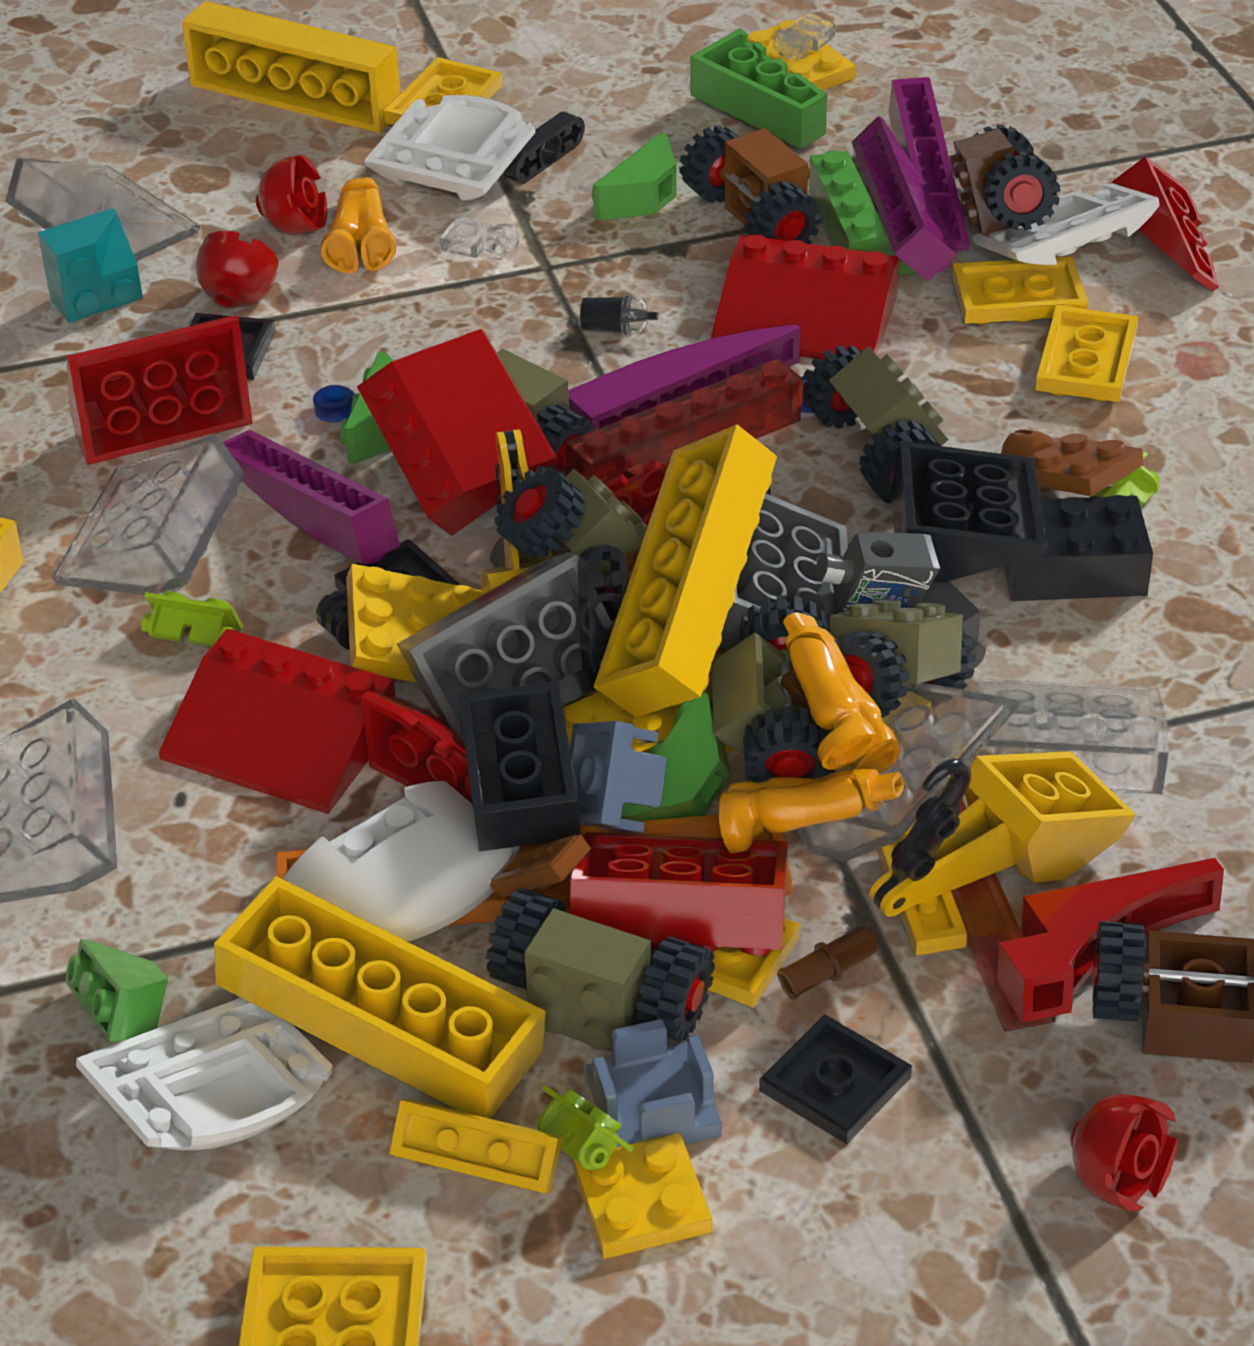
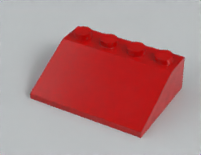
(824, 290)
(158, 390)
(443, 421)
(274, 720)
(684, 890)

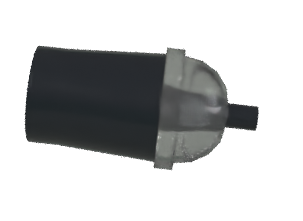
(615, 314)

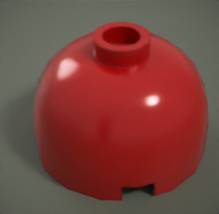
(291, 198)
(235, 269)
(1124, 1149)

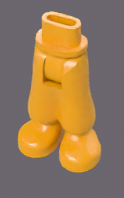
(358, 223)
(838, 701)
(797, 802)

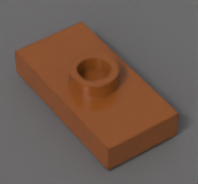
(540, 866)

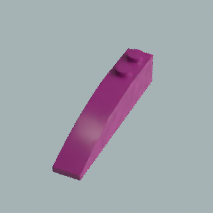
(921, 136)
(903, 201)
(680, 372)
(316, 498)

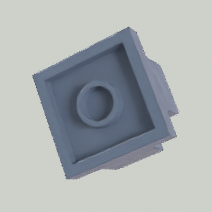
(613, 773)
(656, 1086)

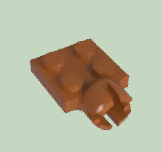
(1075, 461)

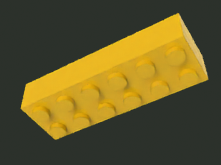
(291, 65)
(686, 573)
(380, 998)

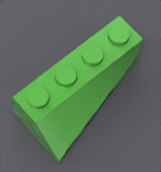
(758, 89)
(846, 206)

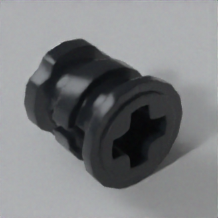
(333, 616)

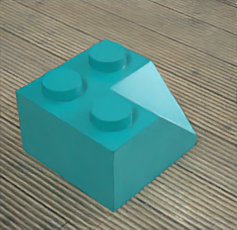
(89, 266)

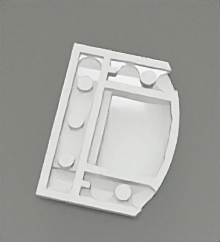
(452, 145)
(1074, 223)
(406, 865)
(208, 1077)

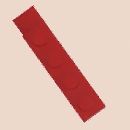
(1062, 924)

